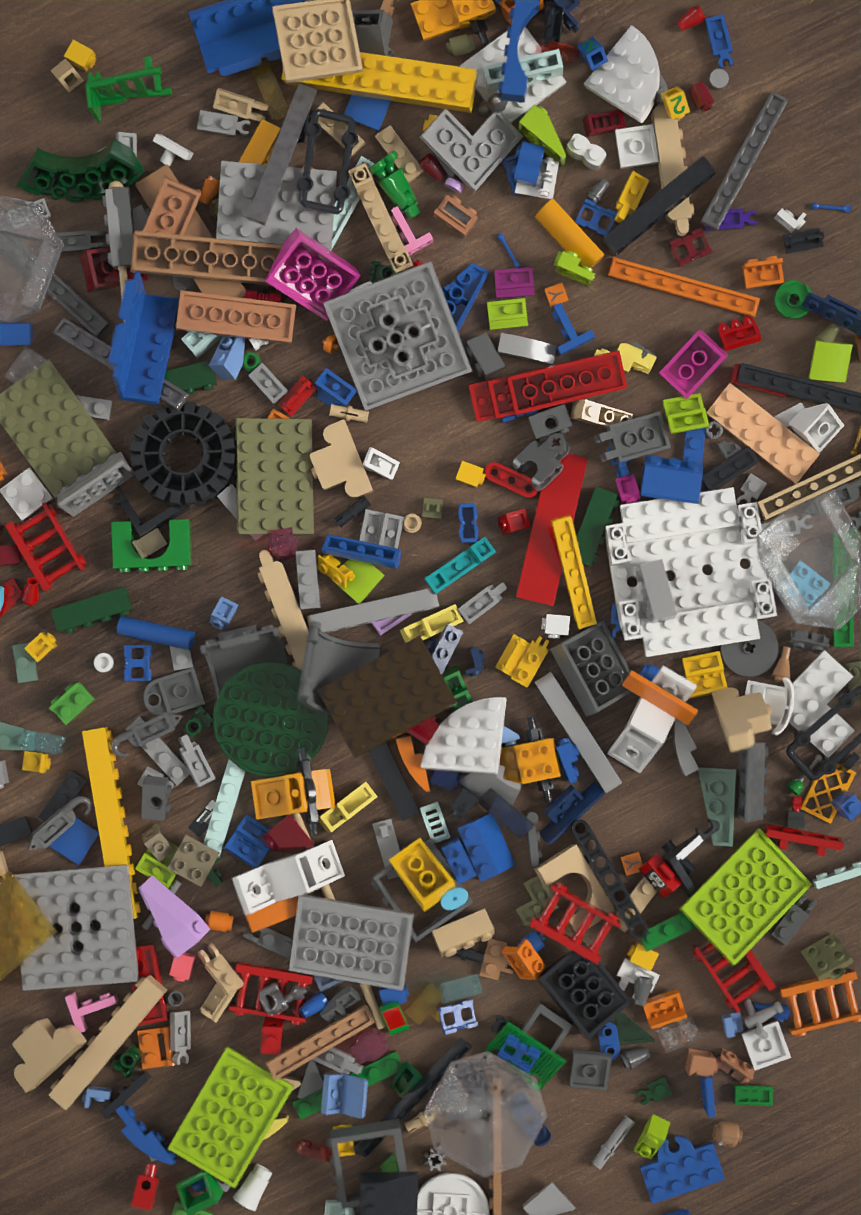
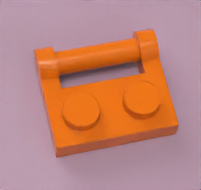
(150, 1047)

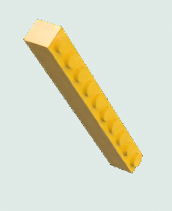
(107, 805)

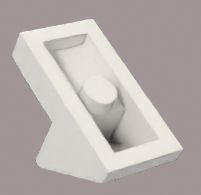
(380, 463)

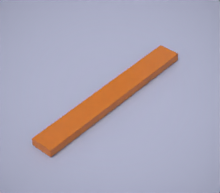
(683, 287)

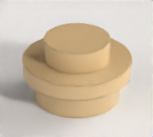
(411, 523)

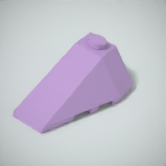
(176, 921)

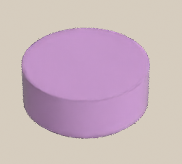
(454, 185)

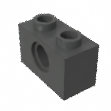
(558, 414)
(152, 808)

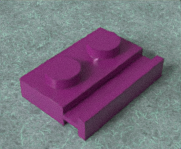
(514, 282)

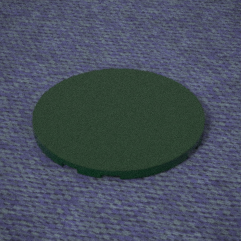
(263, 721)

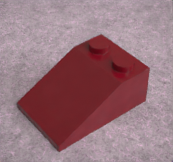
(99, 273)

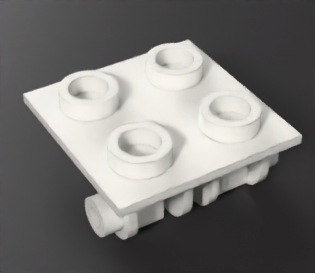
(545, 182)

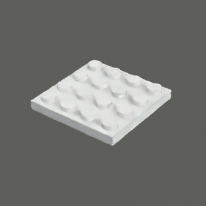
(494, 54)

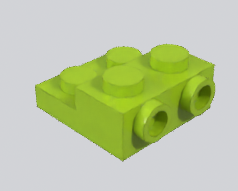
(567, 265)

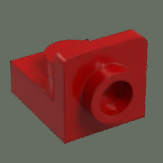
(513, 521)

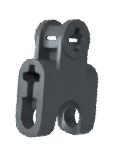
(545, 458)

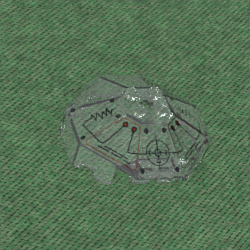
(493, 1086)

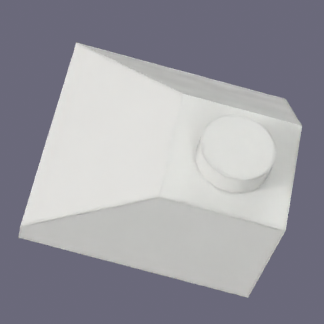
(816, 425)

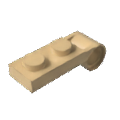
(641, 896)

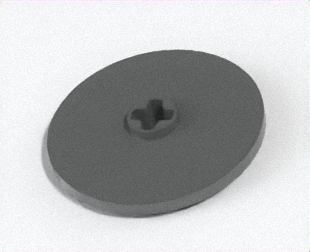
(754, 663)

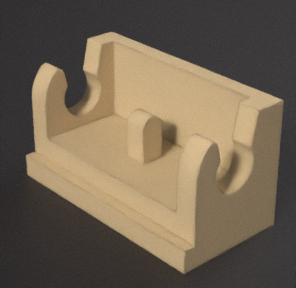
(216, 1003)

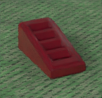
(596, 130)

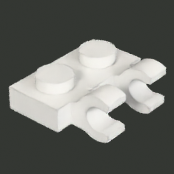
(629, 971)

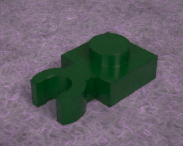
(657, 1090)

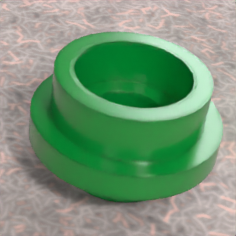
(250, 355)

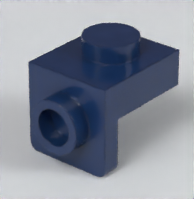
(478, 658)

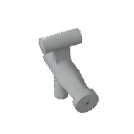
(757, 1018)

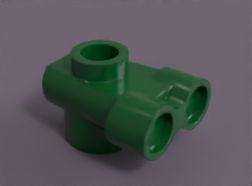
(380, 271)
(203, 720)
(127, 1060)

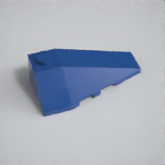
(463, 292)

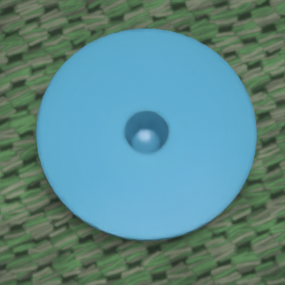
(454, 898)

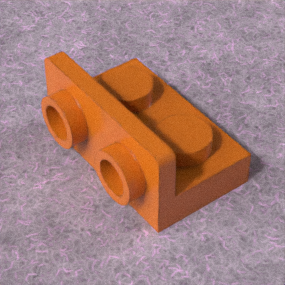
(524, 960)

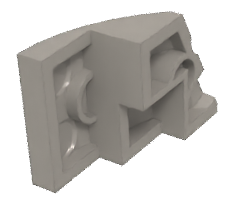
(479, 783)

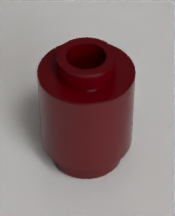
(701, 97)

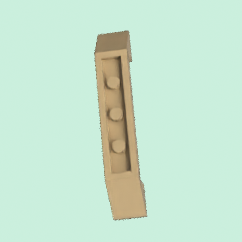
(380, 218)

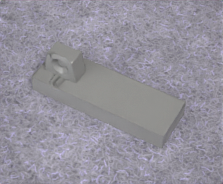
(387, 843)

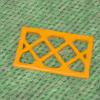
(811, 793)

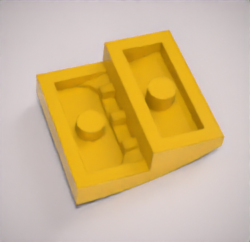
(705, 672)

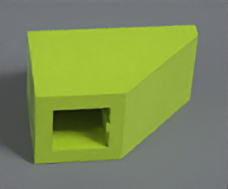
(652, 1136)

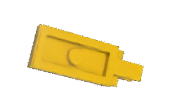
(630, 196)

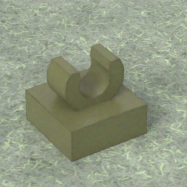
(432, 508)

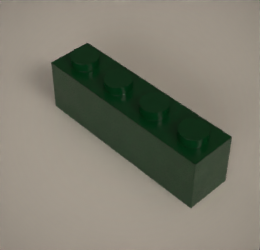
(192, 377)
(594, 523)
(91, 610)

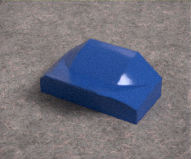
(334, 389)

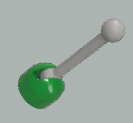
(796, 785)

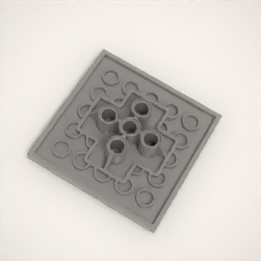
(412, 300)
(107, 952)

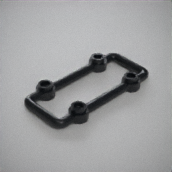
(348, 139)
(803, 738)

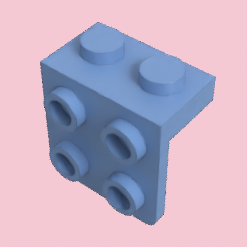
(344, 1095)

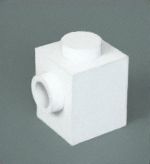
(555, 625)

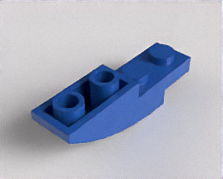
(149, 1143)

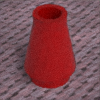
(691, 18)
(30, 592)

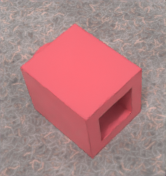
(182, 967)

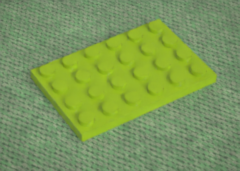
(745, 896)
(230, 1117)

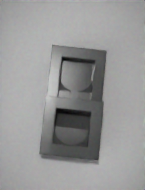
(336, 1007)

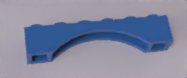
(515, 80)

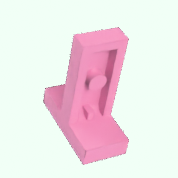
(406, 234)
(88, 1006)

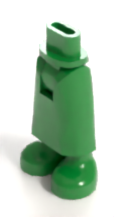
(395, 185)

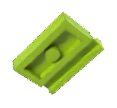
(507, 314)

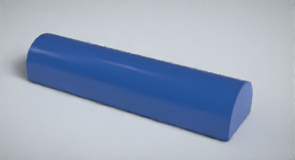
(362, 551)
(155, 633)

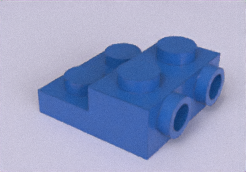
(567, 753)

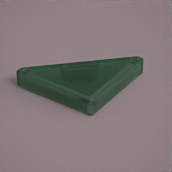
(630, 1032)

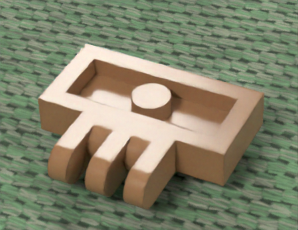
(494, 960)

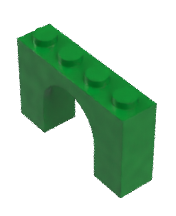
(177, 554)

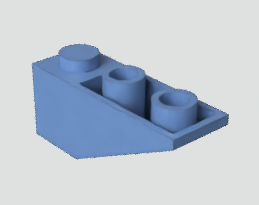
(228, 358)

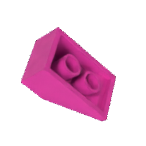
(693, 363)

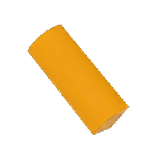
(261, 144)
(569, 234)

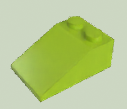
(540, 131)

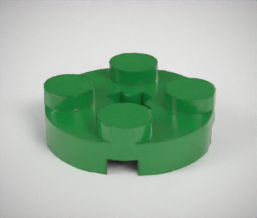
(782, 298)

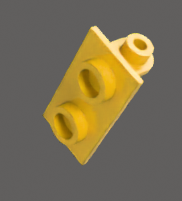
(328, 566)
(512, 655)

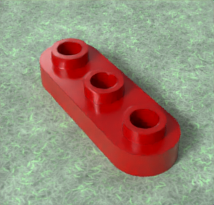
(504, 473)

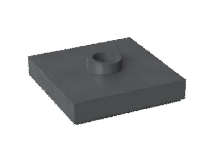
(590, 1070)

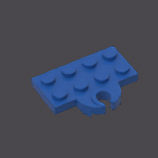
(681, 1169)

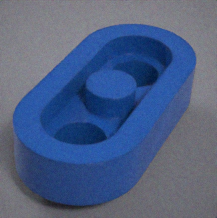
(610, 1040)

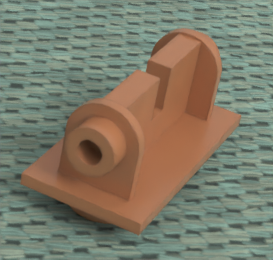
(742, 1070)

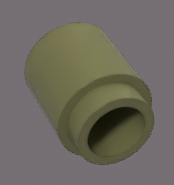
(460, 45)

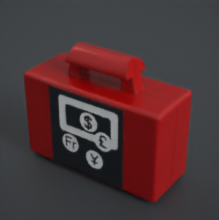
(660, 876)

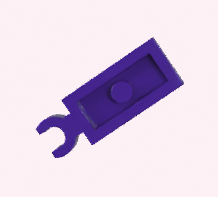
(735, 220)

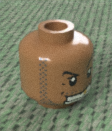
(727, 1134)

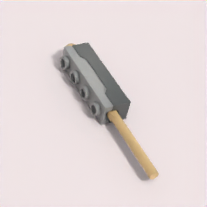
(121, 228)

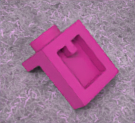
(628, 489)

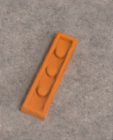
(659, 697)

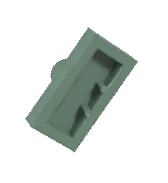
(25, 664)

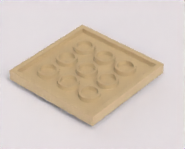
(317, 39)

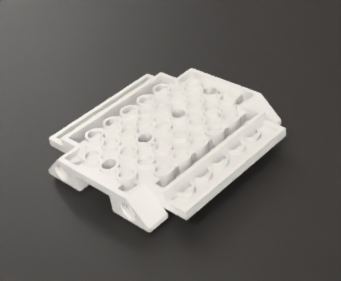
(686, 537)

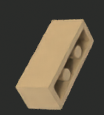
(463, 933)

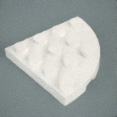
(629, 76)
(468, 739)

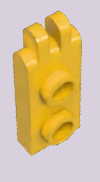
(530, 662)

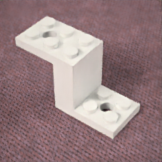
(649, 724)
(288, 877)

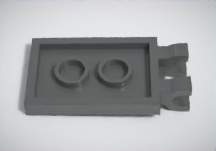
(635, 438)

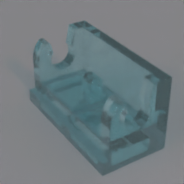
(42, 741)
(460, 989)

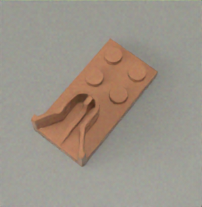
(172, 208)

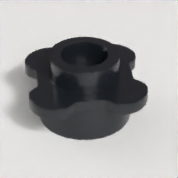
(499, 1021)

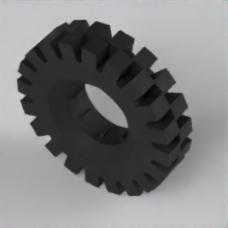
(185, 487)

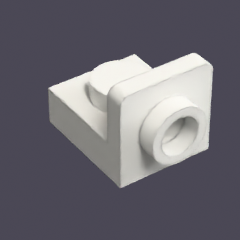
(787, 219)

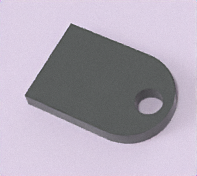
(175, 693)

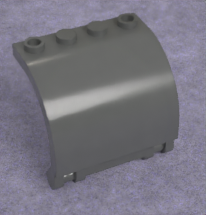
(236, 653)
(328, 661)

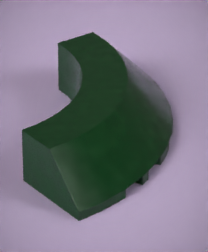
(80, 176)

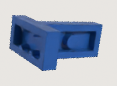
(568, 331)

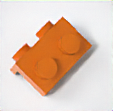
(763, 273)
(664, 1009)

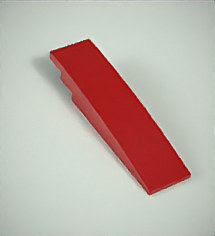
(547, 386)
(542, 560)

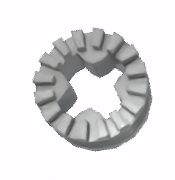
(718, 434)

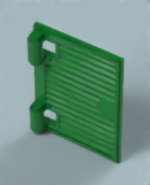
(547, 1062)

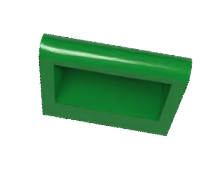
(195, 1204)

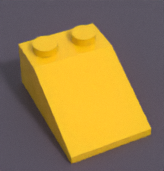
(422, 874)

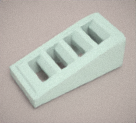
(429, 807)

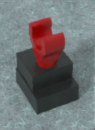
(795, 818)

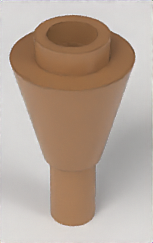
(783, 667)

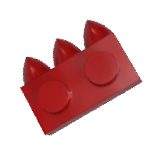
(739, 334)

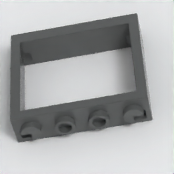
(389, 901)
(361, 1132)

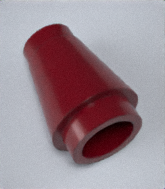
(432, 167)

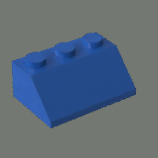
(672, 479)
(486, 846)

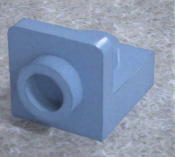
(223, 613)
(732, 1024)
(99, 1093)

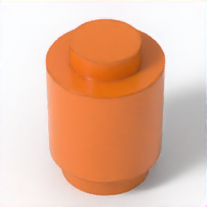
(219, 921)

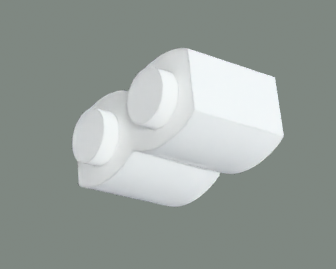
(590, 154)

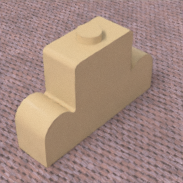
(340, 462)
(741, 716)
(44, 1051)

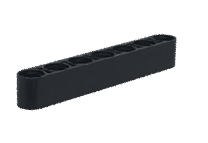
(658, 206)
(603, 872)

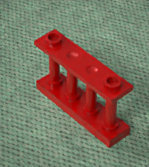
(27, 547)
(558, 932)
(752, 965)
(265, 973)

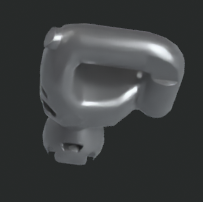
(494, 104)
(280, 1000)

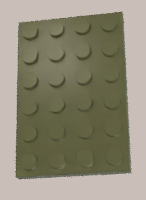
(52, 428)
(274, 475)

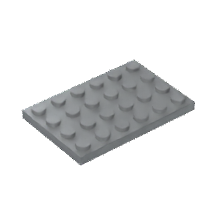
(237, 192)
(351, 942)

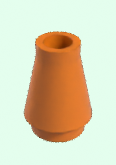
(209, 190)

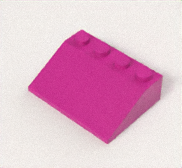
(311, 273)

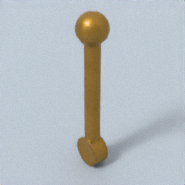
(854, 452)

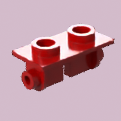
(297, 396)

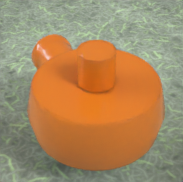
(330, 343)

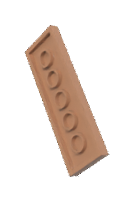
(235, 317)

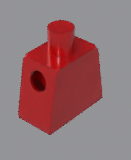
(272, 1036)
(143, 1196)

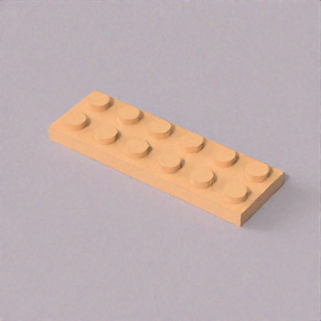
(762, 433)

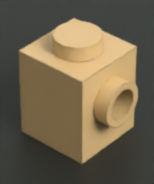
(67, 75)

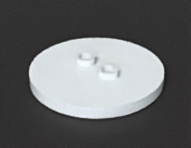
(452, 1195)

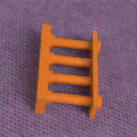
(808, 987)

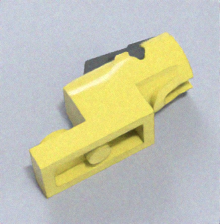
(634, 356)

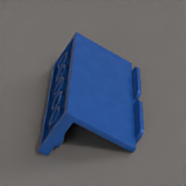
(237, 33)
(142, 343)

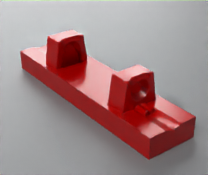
(819, 840)

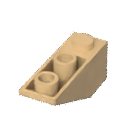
(597, 414)

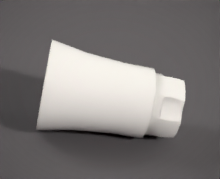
(253, 1187)

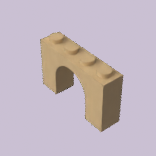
(573, 861)

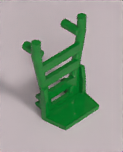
(109, 96)

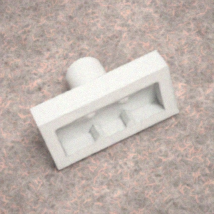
(172, 149)

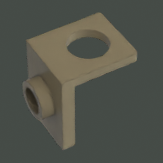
(150, 543)
(157, 843)

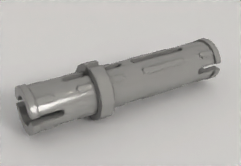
(611, 1144)

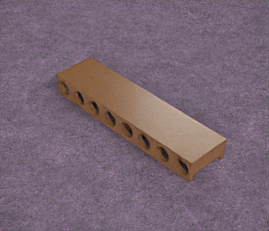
(149, 189)
(202, 257)

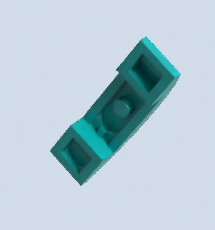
(460, 565)

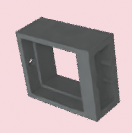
(553, 1016)

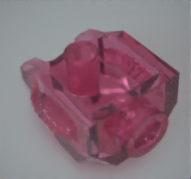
(283, 546)
(369, 1046)

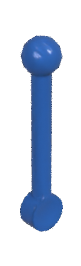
(846, 209)
(500, 236)

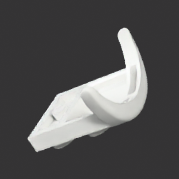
(780, 701)

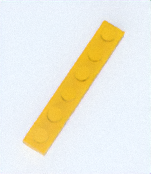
(573, 571)

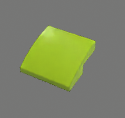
(830, 361)
(685, 413)
(365, 579)
(152, 867)

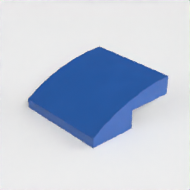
(367, 111)
(248, 842)

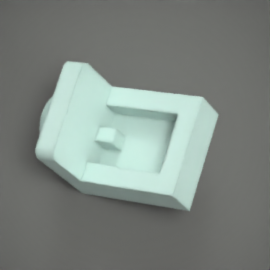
(333, 1207)

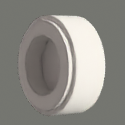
(103, 662)

